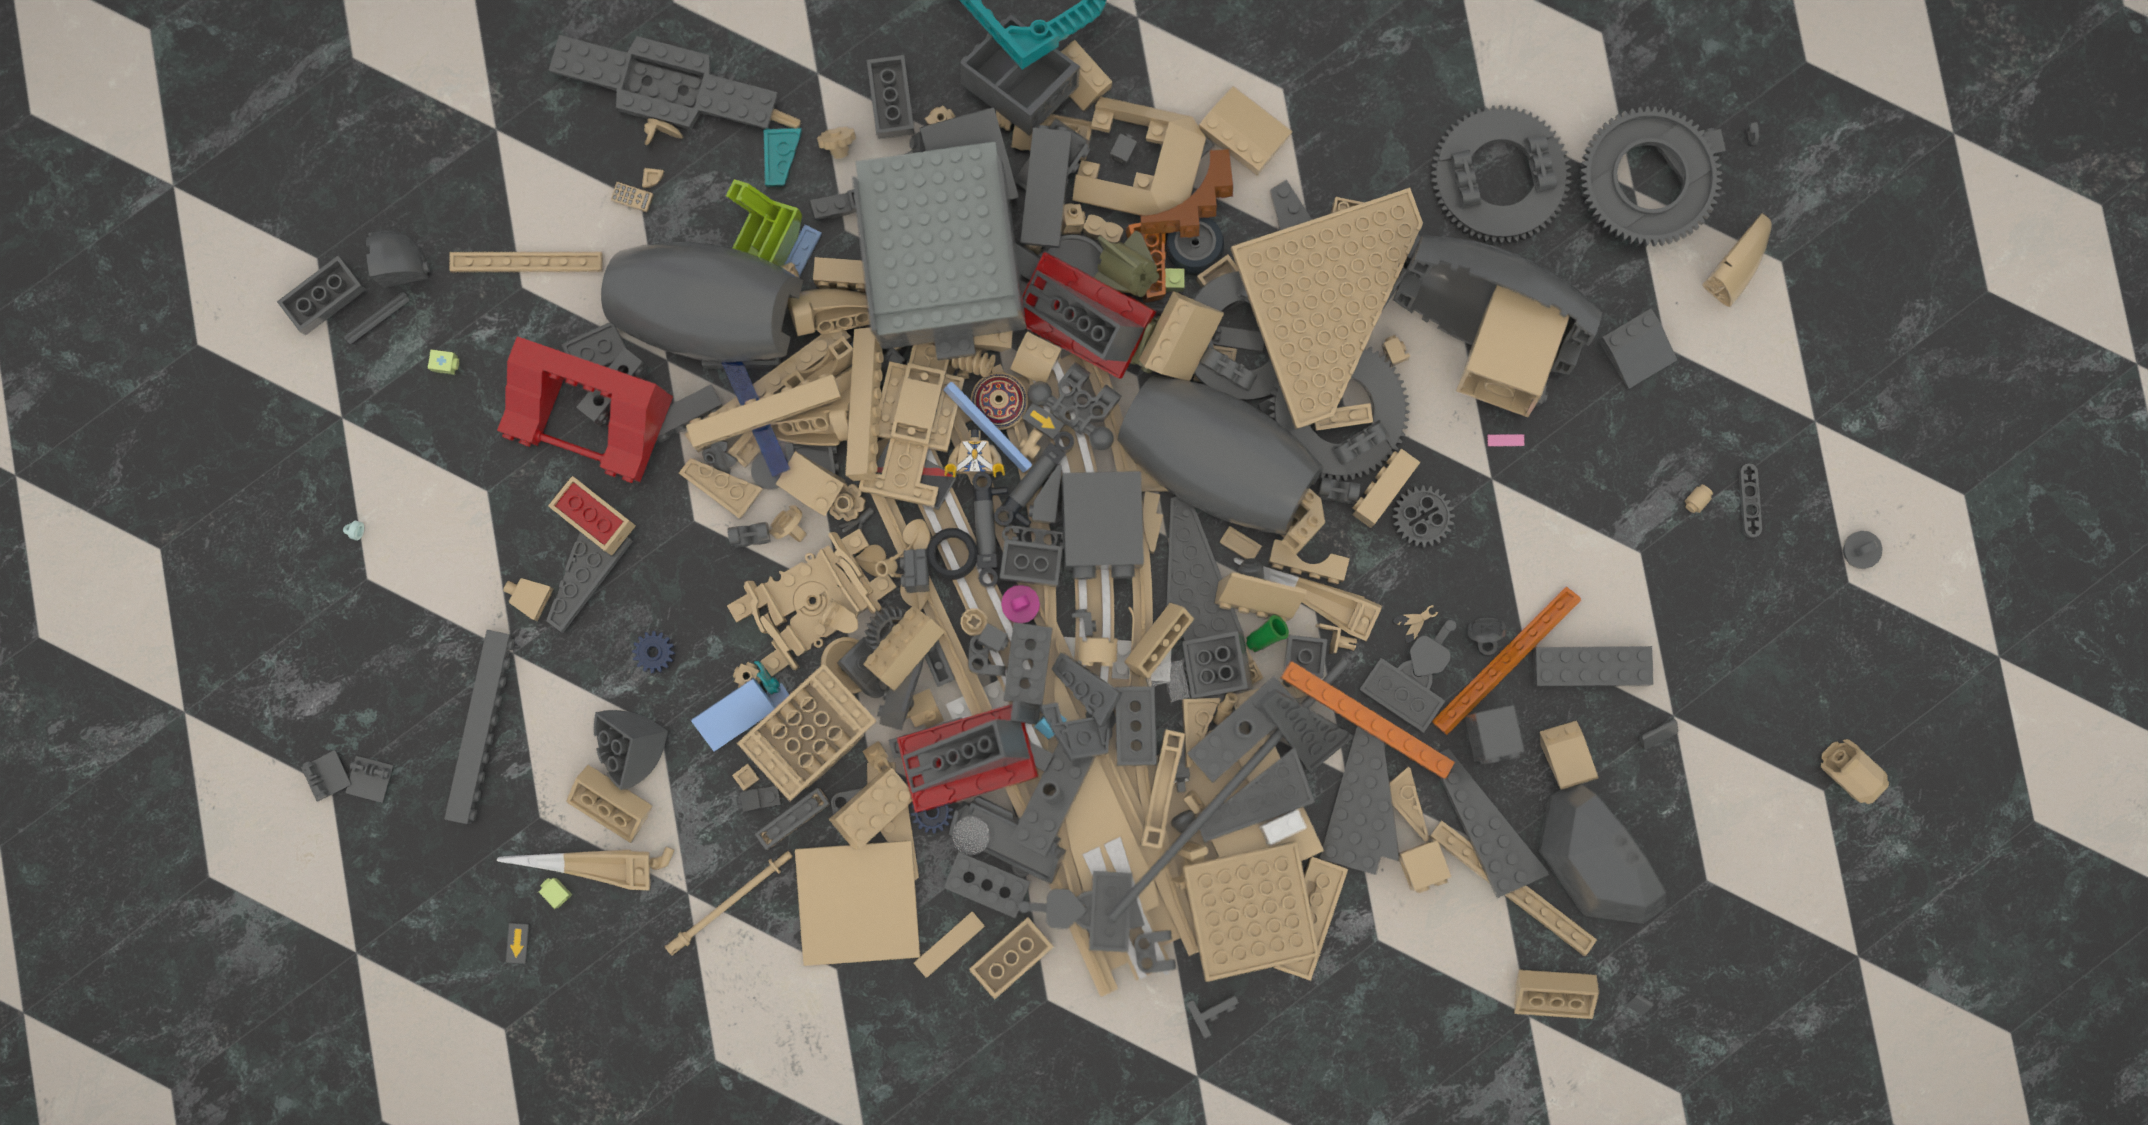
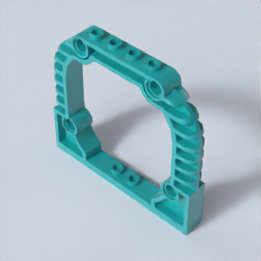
(1031, 43)

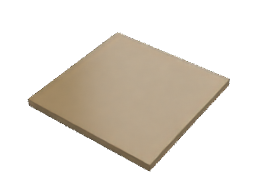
(857, 903)
(1251, 911)

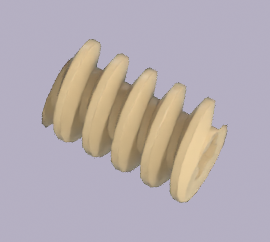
(975, 364)

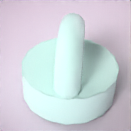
(355, 530)

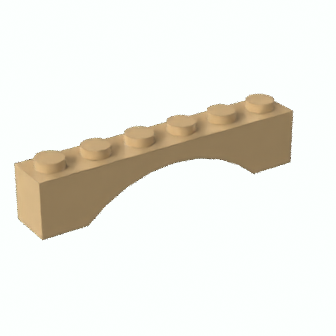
(1162, 789)

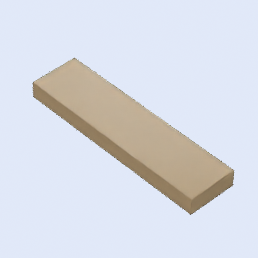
(949, 944)

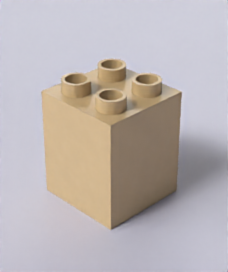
(1512, 352)

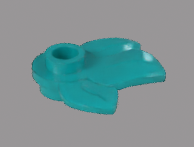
(770, 683)

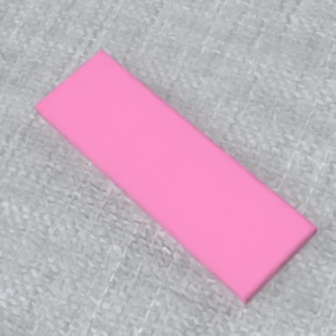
(1506, 440)

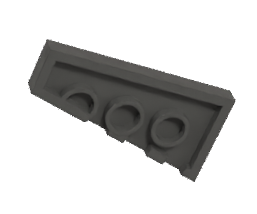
(1087, 687)

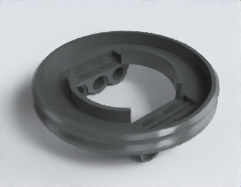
(1217, 369)

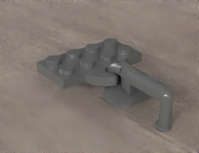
(1402, 690)
(1107, 891)

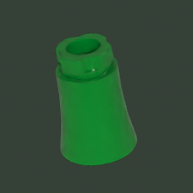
(1267, 634)

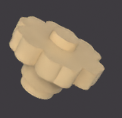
(837, 141)
(848, 503)

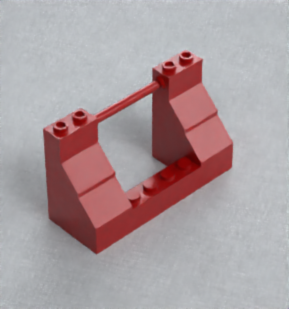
(635, 413)

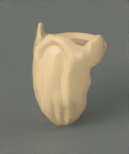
(662, 126)
(839, 618)

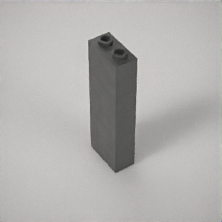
(1046, 187)

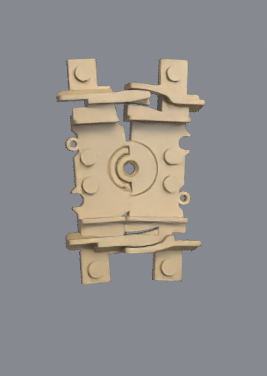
(793, 591)

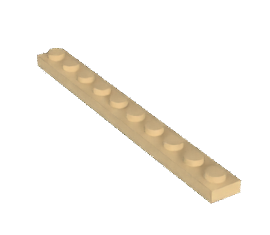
(1523, 897)

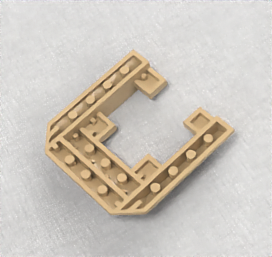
(1176, 167)

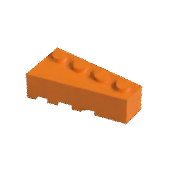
(1156, 246)

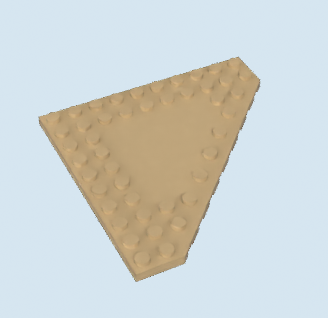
(1322, 294)

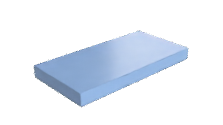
(733, 714)

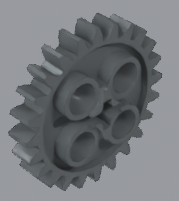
(1414, 502)

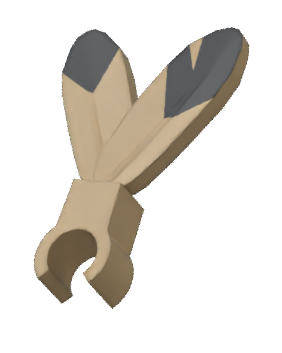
(1416, 620)

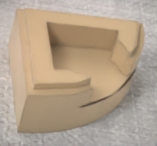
(652, 177)

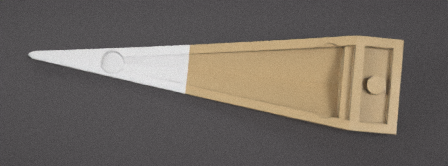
(1344, 609)
(615, 867)

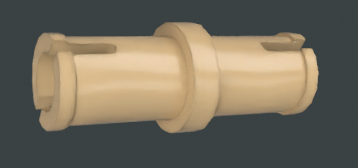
(1225, 708)

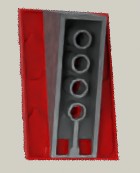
(1084, 315)
(966, 758)

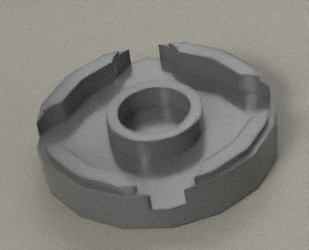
(762, 475)

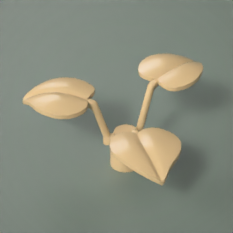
(875, 563)

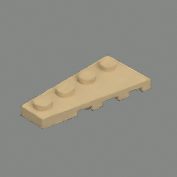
(724, 488)

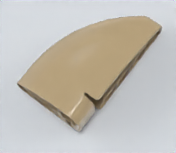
(1740, 263)
(828, 310)
(819, 426)

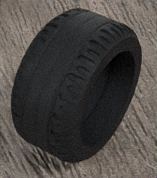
(952, 533)

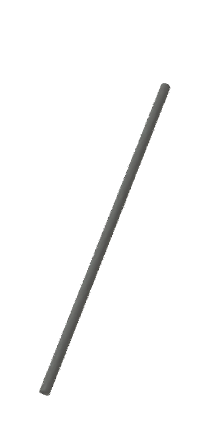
(1213, 805)

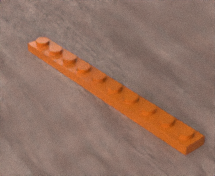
(1506, 660)
(1367, 720)

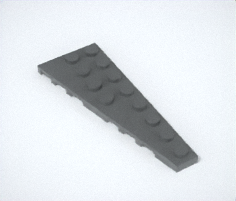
(1497, 845)

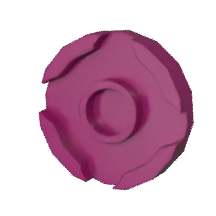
(1020, 604)

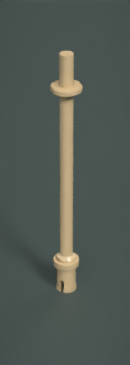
(685, 937)

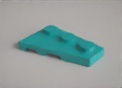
(779, 154)

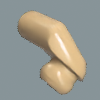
(662, 861)

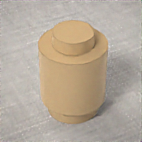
(1698, 499)

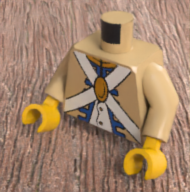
(974, 457)

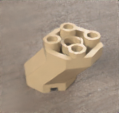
(1854, 771)

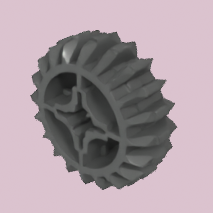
(882, 625)

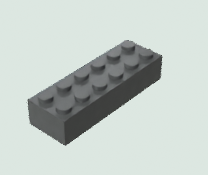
(1592, 666)

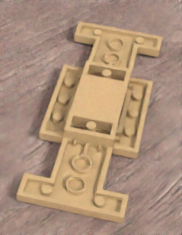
(907, 420)

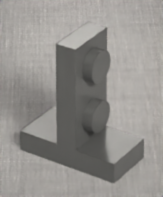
(1211, 1013)

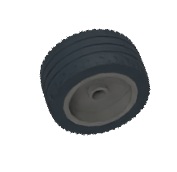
(1199, 257)

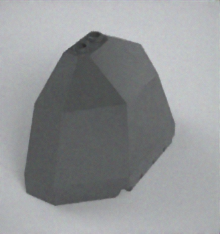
(1598, 859)

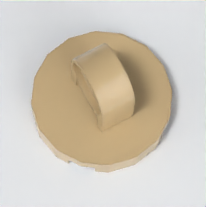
(787, 523)

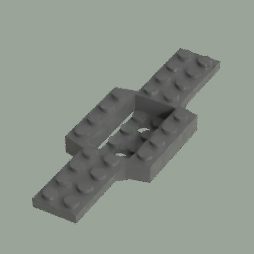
(661, 99)

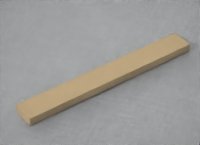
(526, 261)

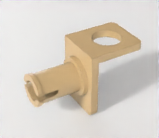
(1338, 640)

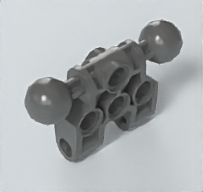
(1100, 437)

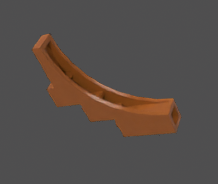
(1201, 204)

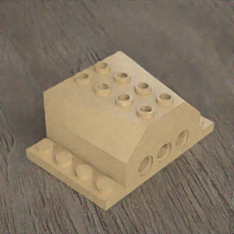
(807, 732)

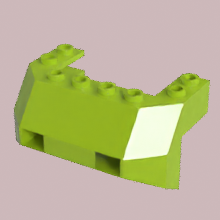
(770, 226)

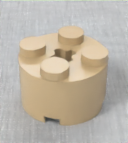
(1097, 650)

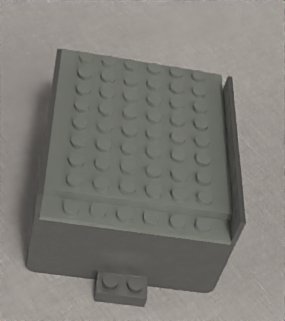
(938, 248)

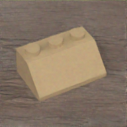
(1092, 80)

